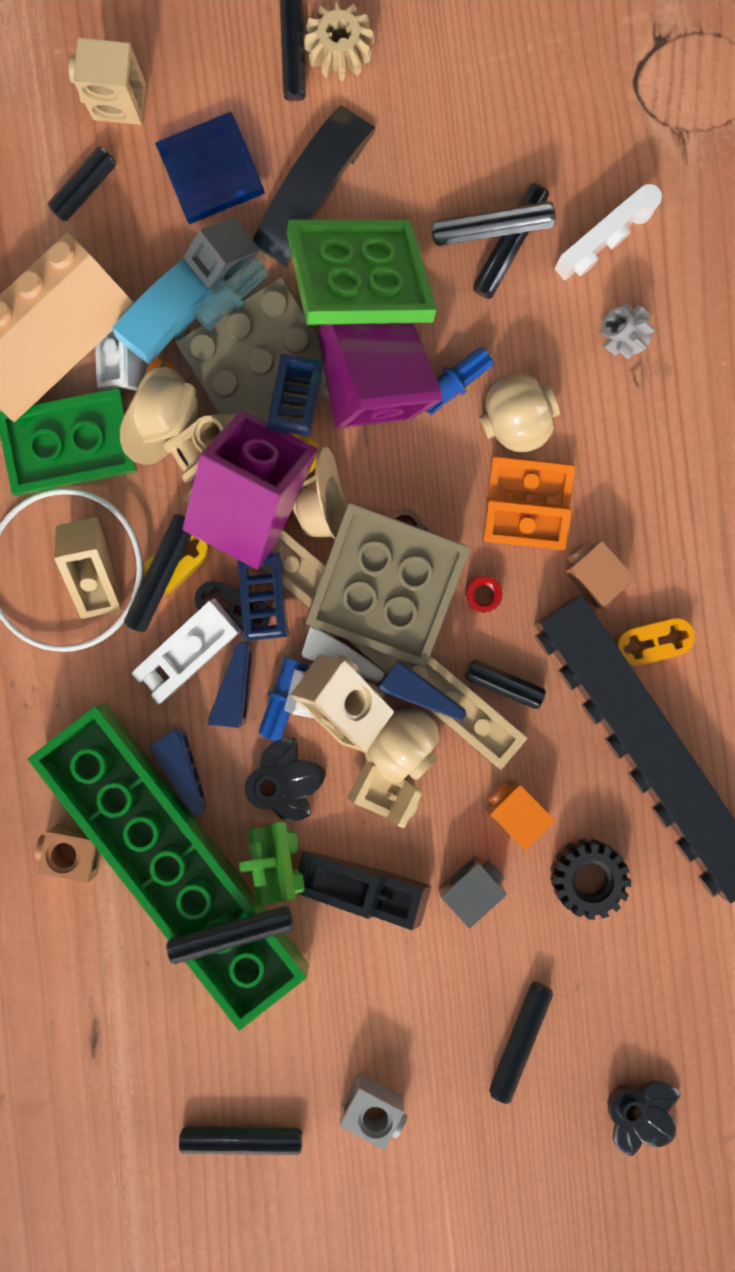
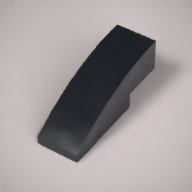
(364, 890)

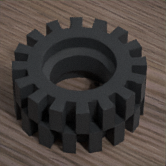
(612, 890)

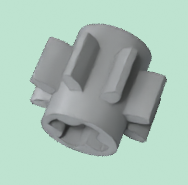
(627, 330)

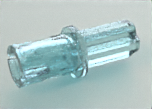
(229, 293)

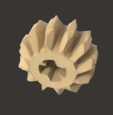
(339, 40)

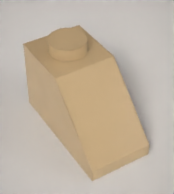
(87, 567)

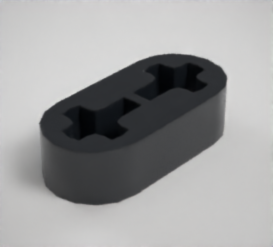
(229, 594)

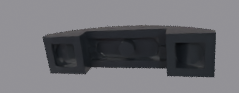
(312, 179)

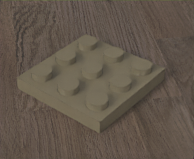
(243, 352)
(387, 584)

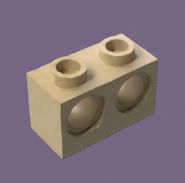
(108, 80)

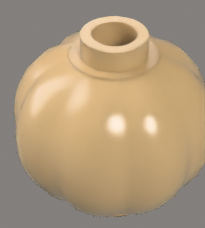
(519, 413)
(405, 745)

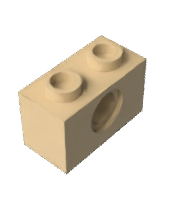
(343, 701)

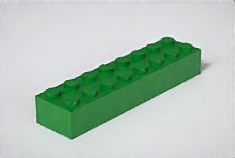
(165, 859)

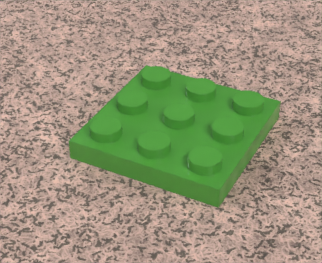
(360, 272)

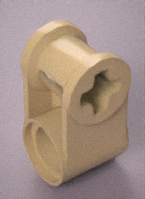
(194, 440)

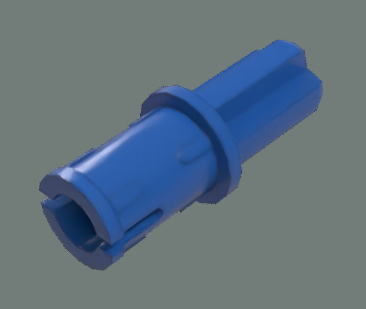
(456, 379)
(275, 716)

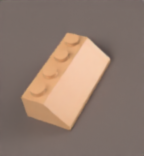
(53, 321)

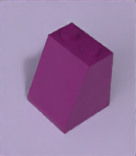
(376, 373)
(247, 488)

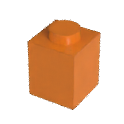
(519, 813)

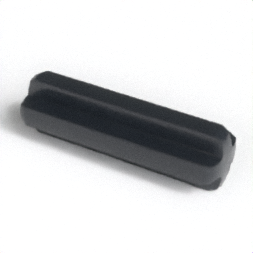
(81, 183)
(505, 684)

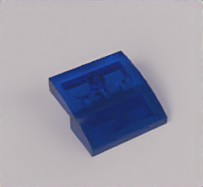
(210, 167)

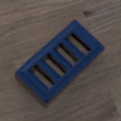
(301, 371)
(248, 614)
(410, 686)
(232, 697)
(178, 764)

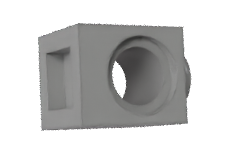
(368, 1094)

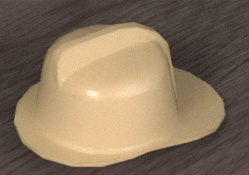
(156, 414)
(321, 499)

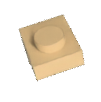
(385, 797)

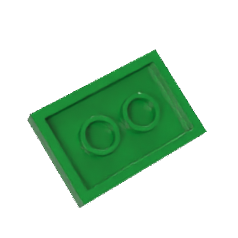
(65, 443)

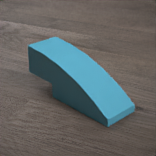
(161, 312)

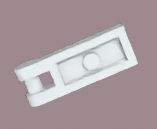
(609, 231)
(187, 650)

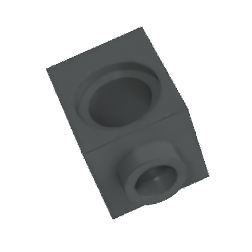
(220, 251)
(473, 890)

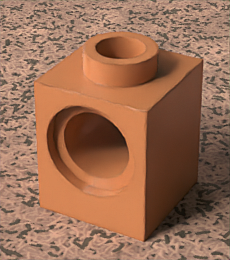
(598, 573)
(53, 864)

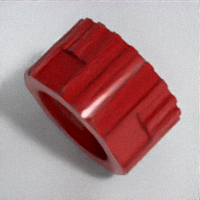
(496, 592)

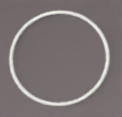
(139, 564)

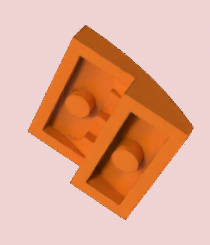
(528, 502)

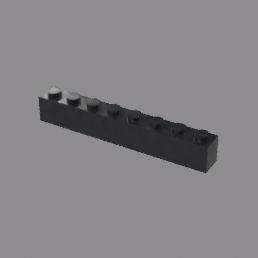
(645, 740)

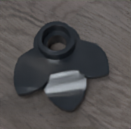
(290, 779)
(642, 1115)

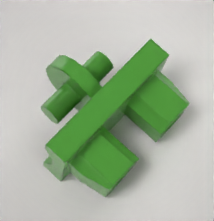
(271, 864)

